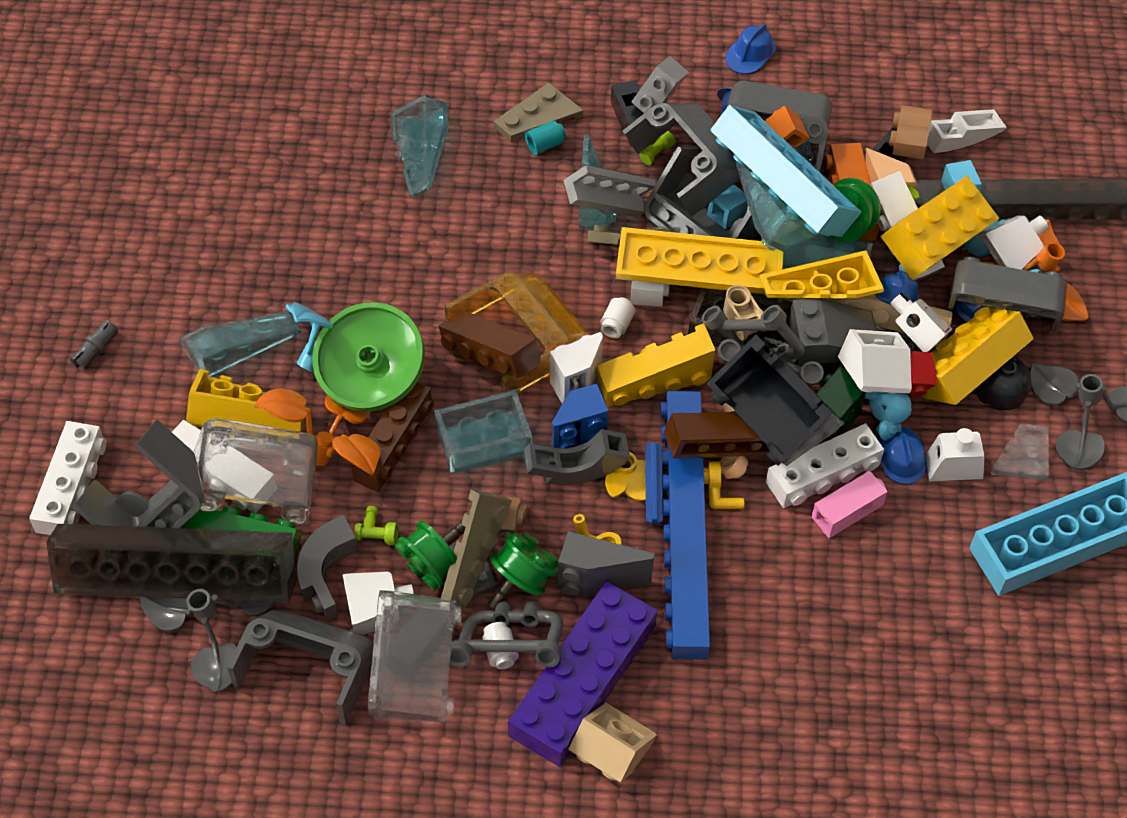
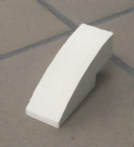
(963, 130)

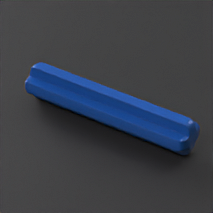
(653, 483)

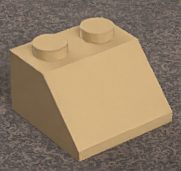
(611, 742)

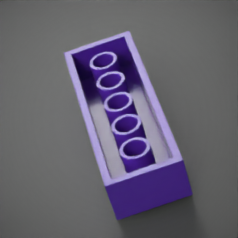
(586, 674)

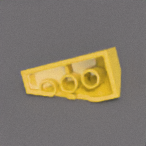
(831, 278)

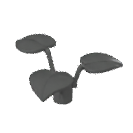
(1052, 387)
(209, 663)

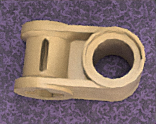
(746, 310)

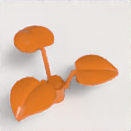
(1047, 260)
(355, 448)

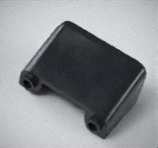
(774, 402)

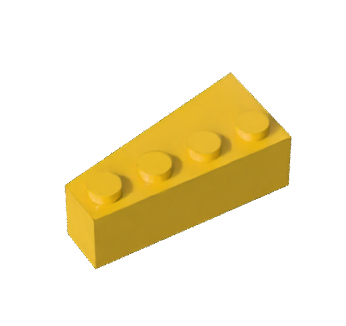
(658, 368)
(224, 400)

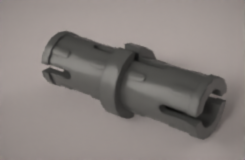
(94, 345)

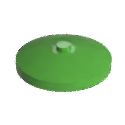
(369, 357)

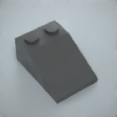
(824, 327)
(591, 562)

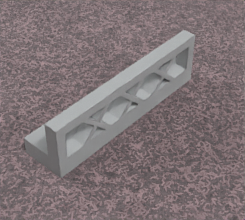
(608, 190)

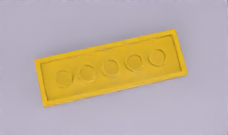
(694, 260)

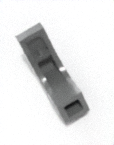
(581, 463)
(321, 550)

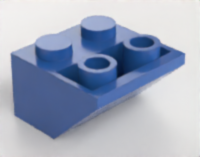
(579, 417)

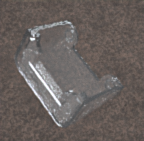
(257, 466)
(412, 658)

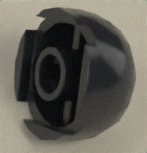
(1006, 386)

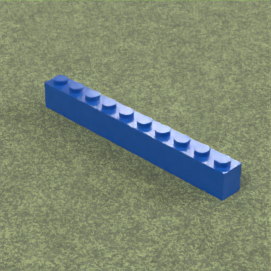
(686, 541)

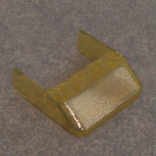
(537, 309)

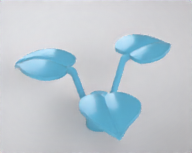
(304, 314)

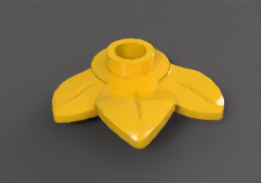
(628, 480)

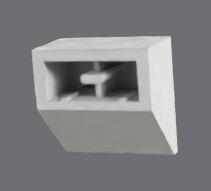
(877, 361)
(575, 364)

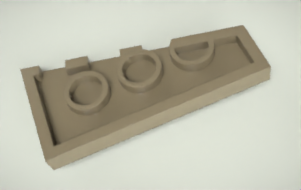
(479, 537)

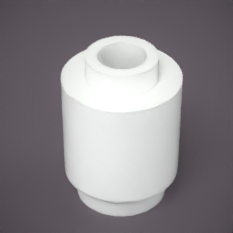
(617, 317)
(500, 631)

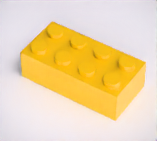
(939, 227)
(976, 352)

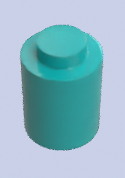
(545, 137)

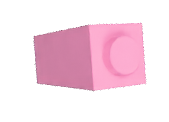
(849, 504)

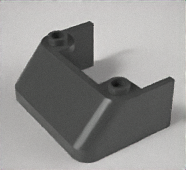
(812, 107)
(712, 167)
(668, 212)
(1009, 289)
(169, 506)
(348, 652)

